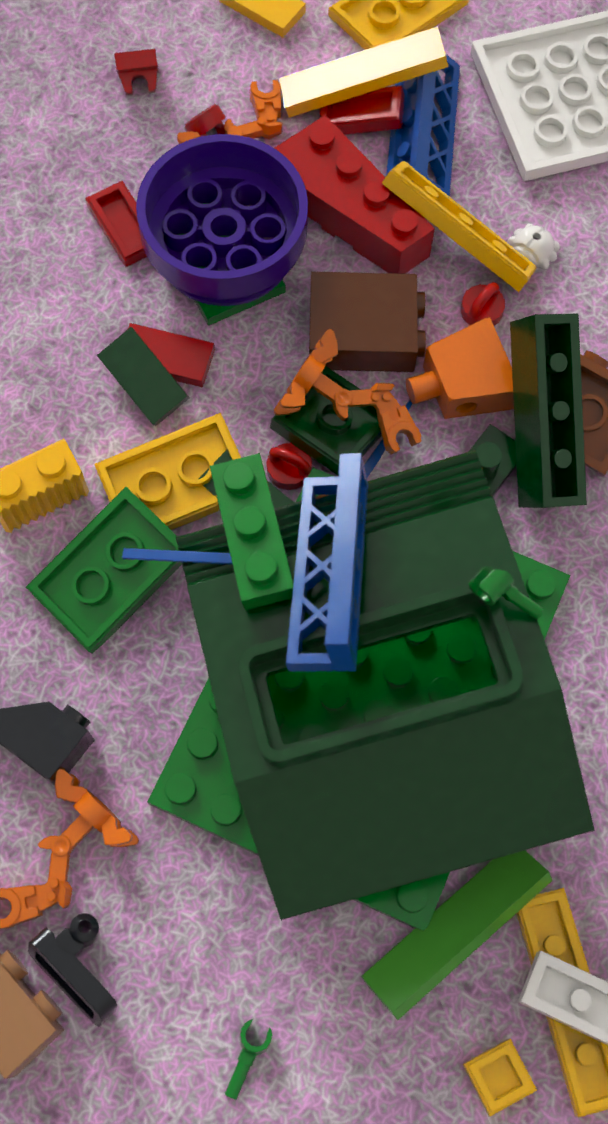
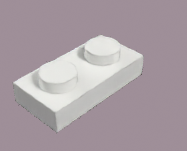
(567, 996)

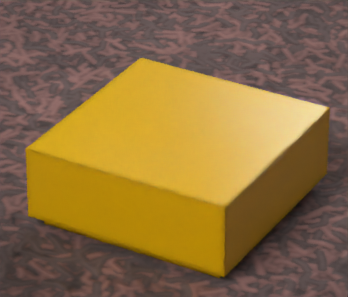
(499, 1077)

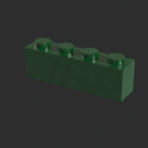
(548, 411)

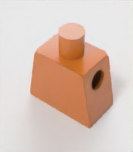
(466, 373)

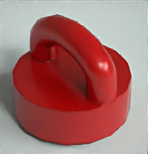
(206, 120)
(483, 302)
(288, 466)

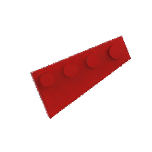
(353, 203)

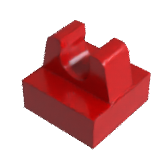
(136, 65)

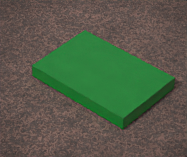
(89, 581)

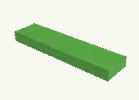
(455, 931)

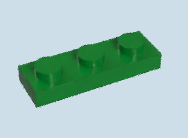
(252, 532)

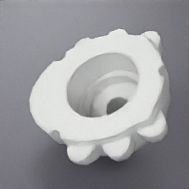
(537, 251)

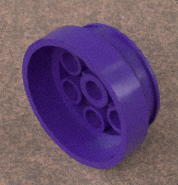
(229, 176)

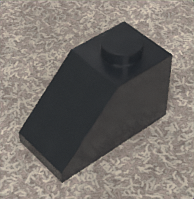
(45, 736)

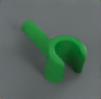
(492, 584)
(245, 1061)

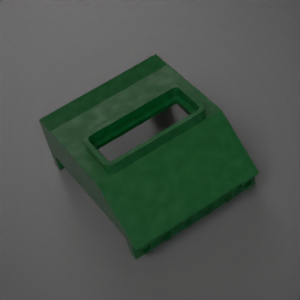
(418, 785)

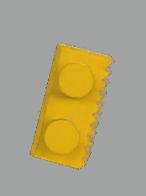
(39, 485)

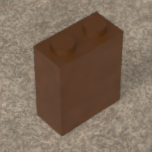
(371, 319)

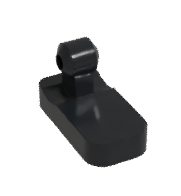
(59, 962)

